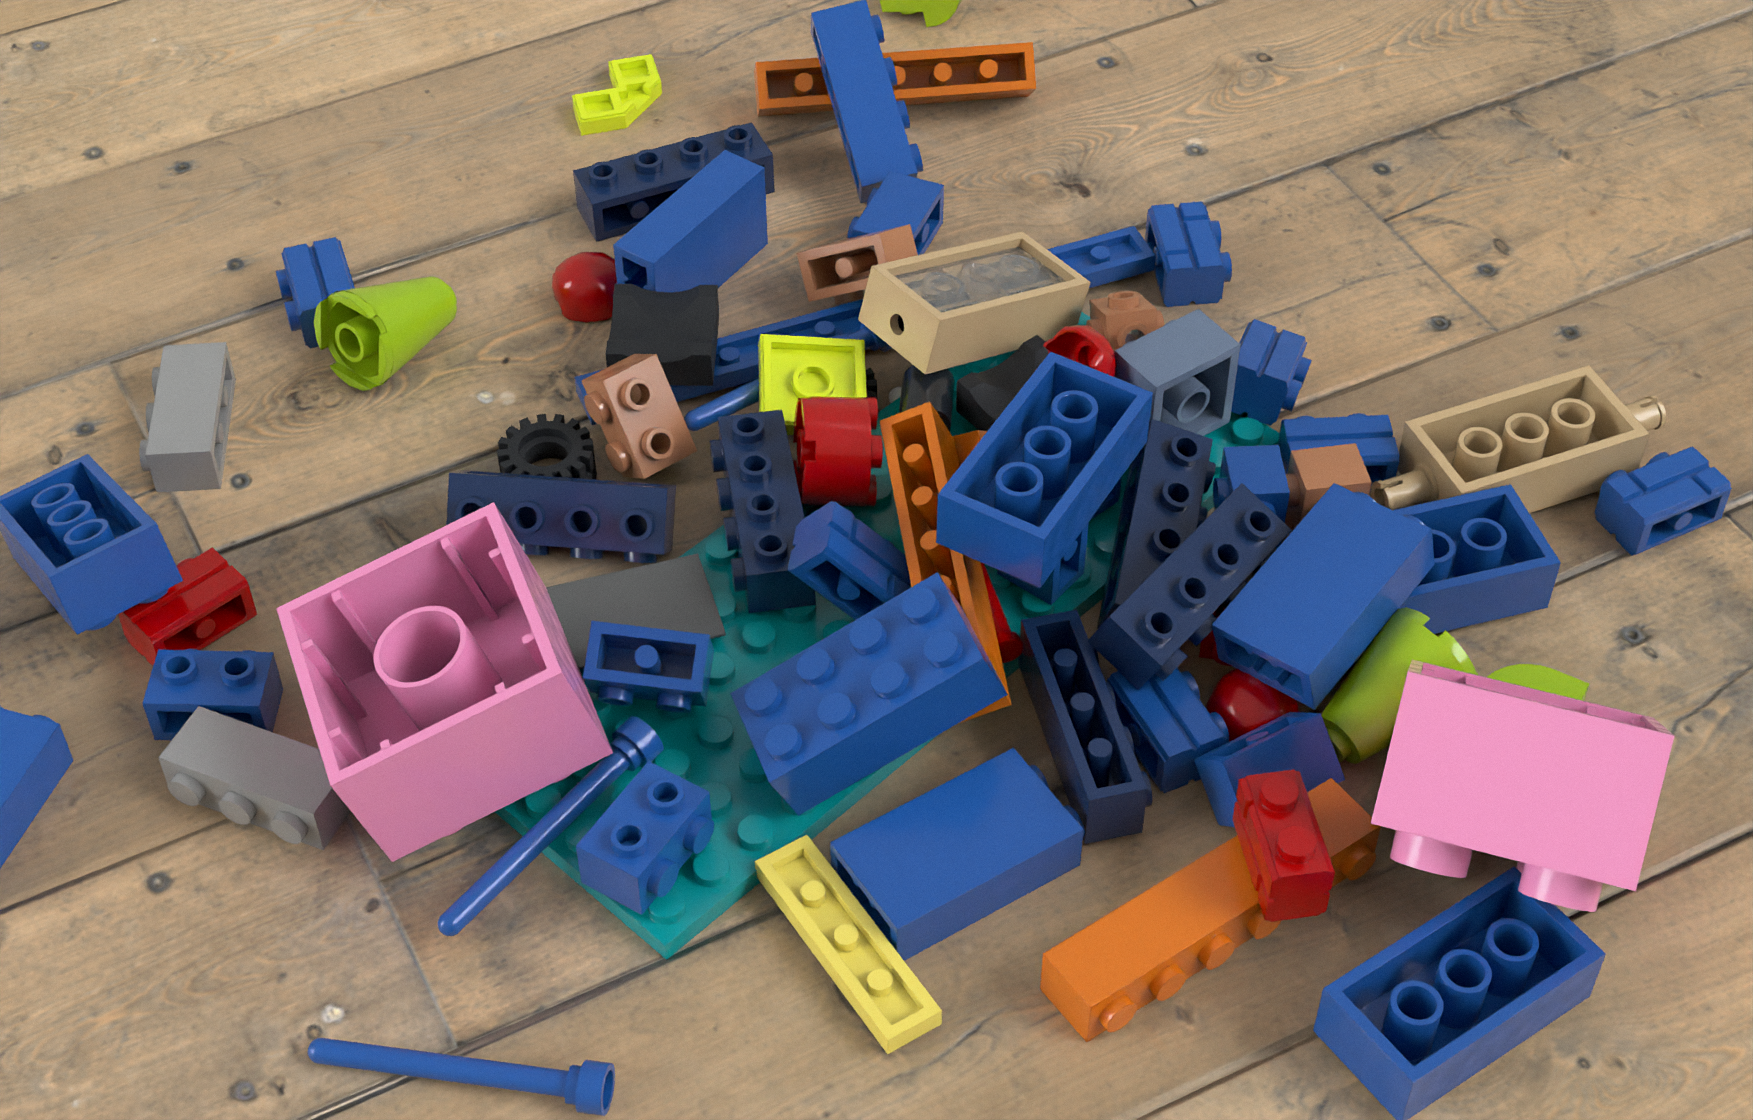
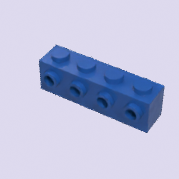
(863, 95)

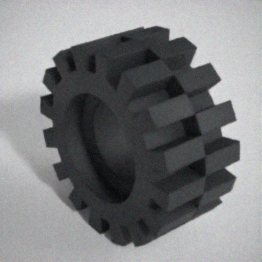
(545, 441)

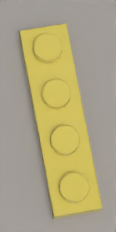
(848, 944)

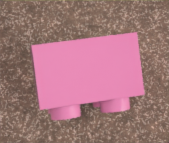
(440, 683)
(1521, 779)

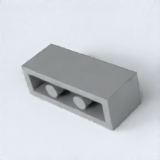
(189, 417)
(253, 778)

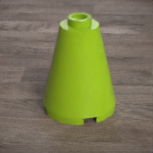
(381, 327)
(1367, 702)

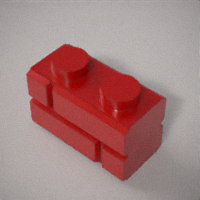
(193, 612)
(1283, 845)

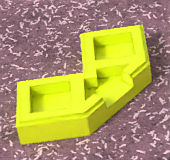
(633, 91)

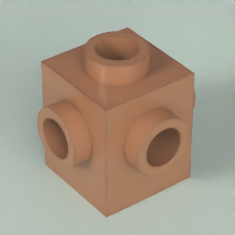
(1122, 314)

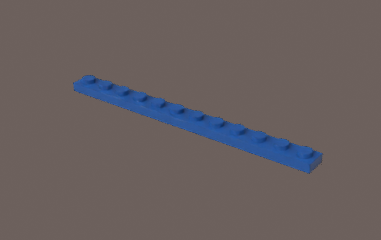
(1097, 259)

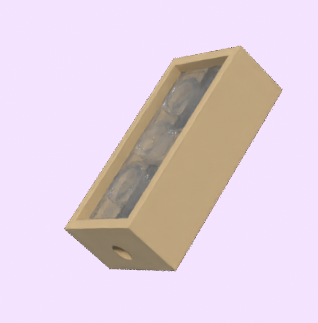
(971, 301)

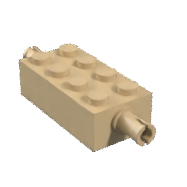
(1541, 437)

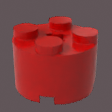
(837, 450)

